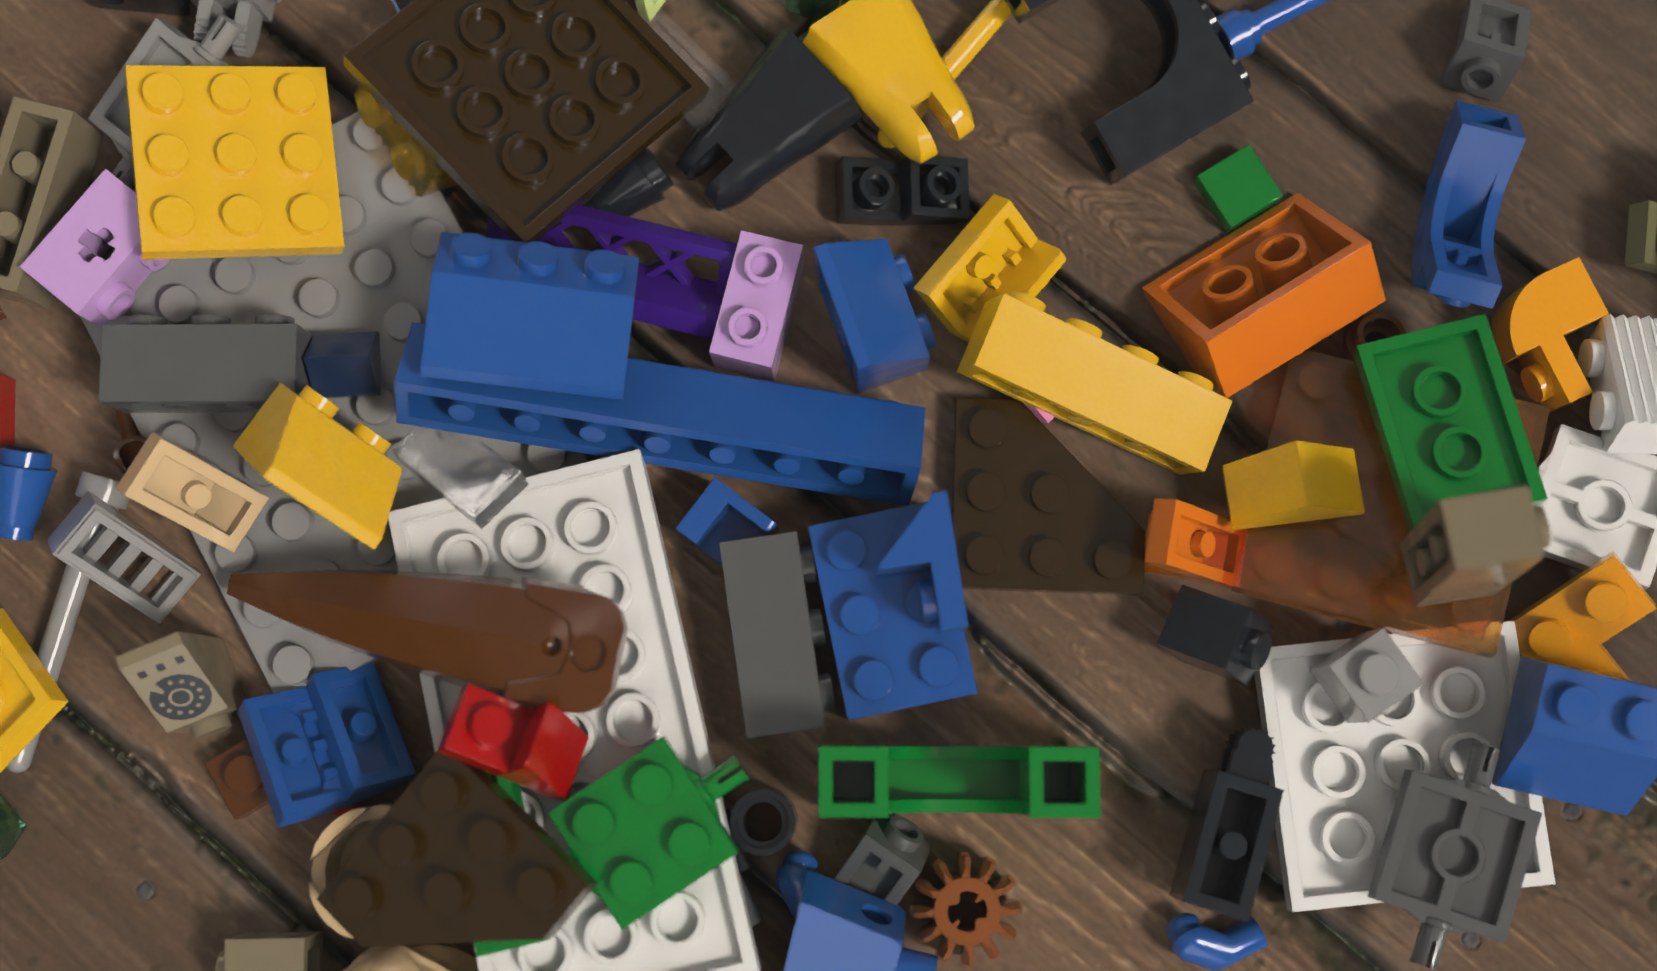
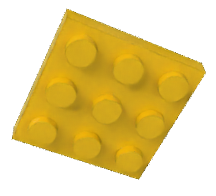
(233, 161)

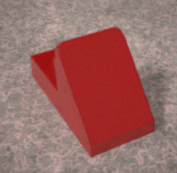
(517, 743)

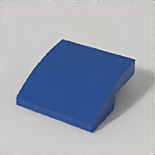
(326, 744)

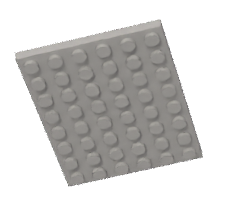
(370, 287)

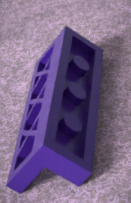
(662, 295)

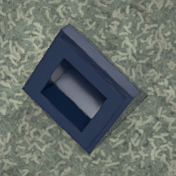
(345, 364)

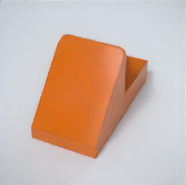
(1191, 543)

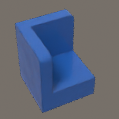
(723, 517)

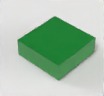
(1238, 188)

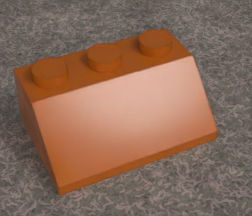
(1266, 293)

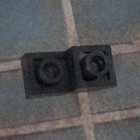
(901, 191)

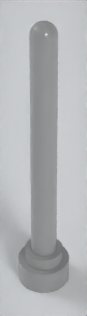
(69, 600)

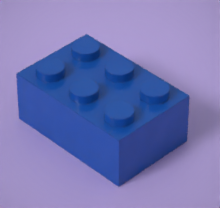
(876, 623)

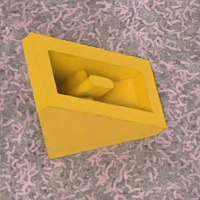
(1292, 485)

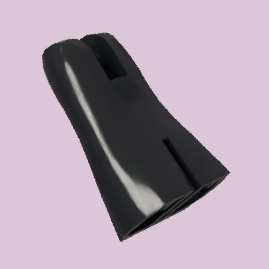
(769, 122)

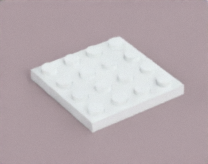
(1347, 776)

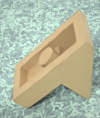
(192, 492)

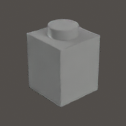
(1366, 676)

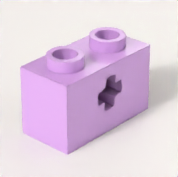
(72, 254)
(757, 306)

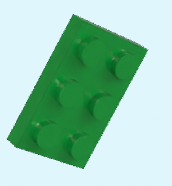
(1446, 415)

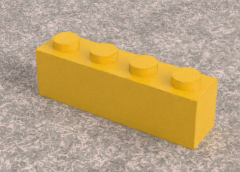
(1094, 383)

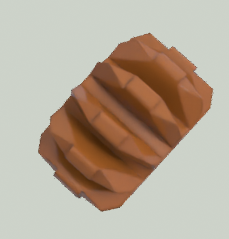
(982, 923)

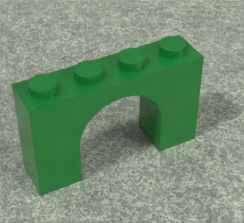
(959, 779)

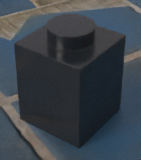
(1216, 635)

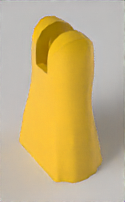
(891, 72)

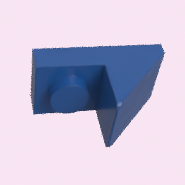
(931, 545)

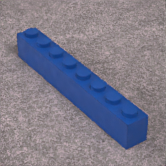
(690, 424)

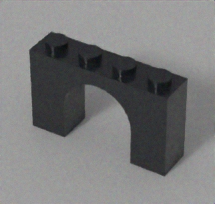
(1188, 95)

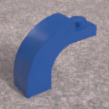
(1462, 205)

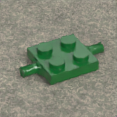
(648, 829)

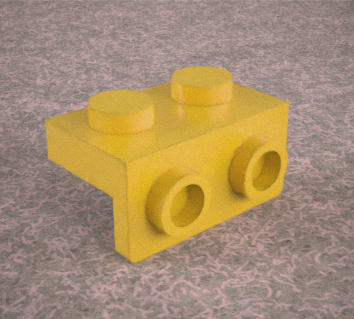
(985, 260)

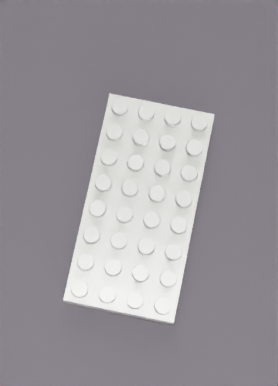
(602, 532)

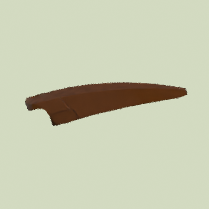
(500, 634)

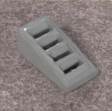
(78, 524)

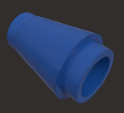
(24, 489)

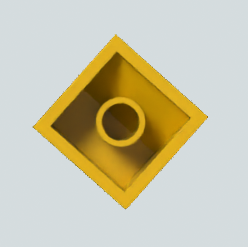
(322, 461)

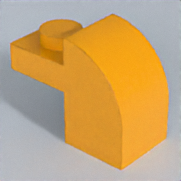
(1533, 328)

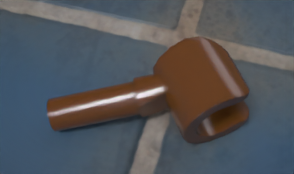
(131, 442)

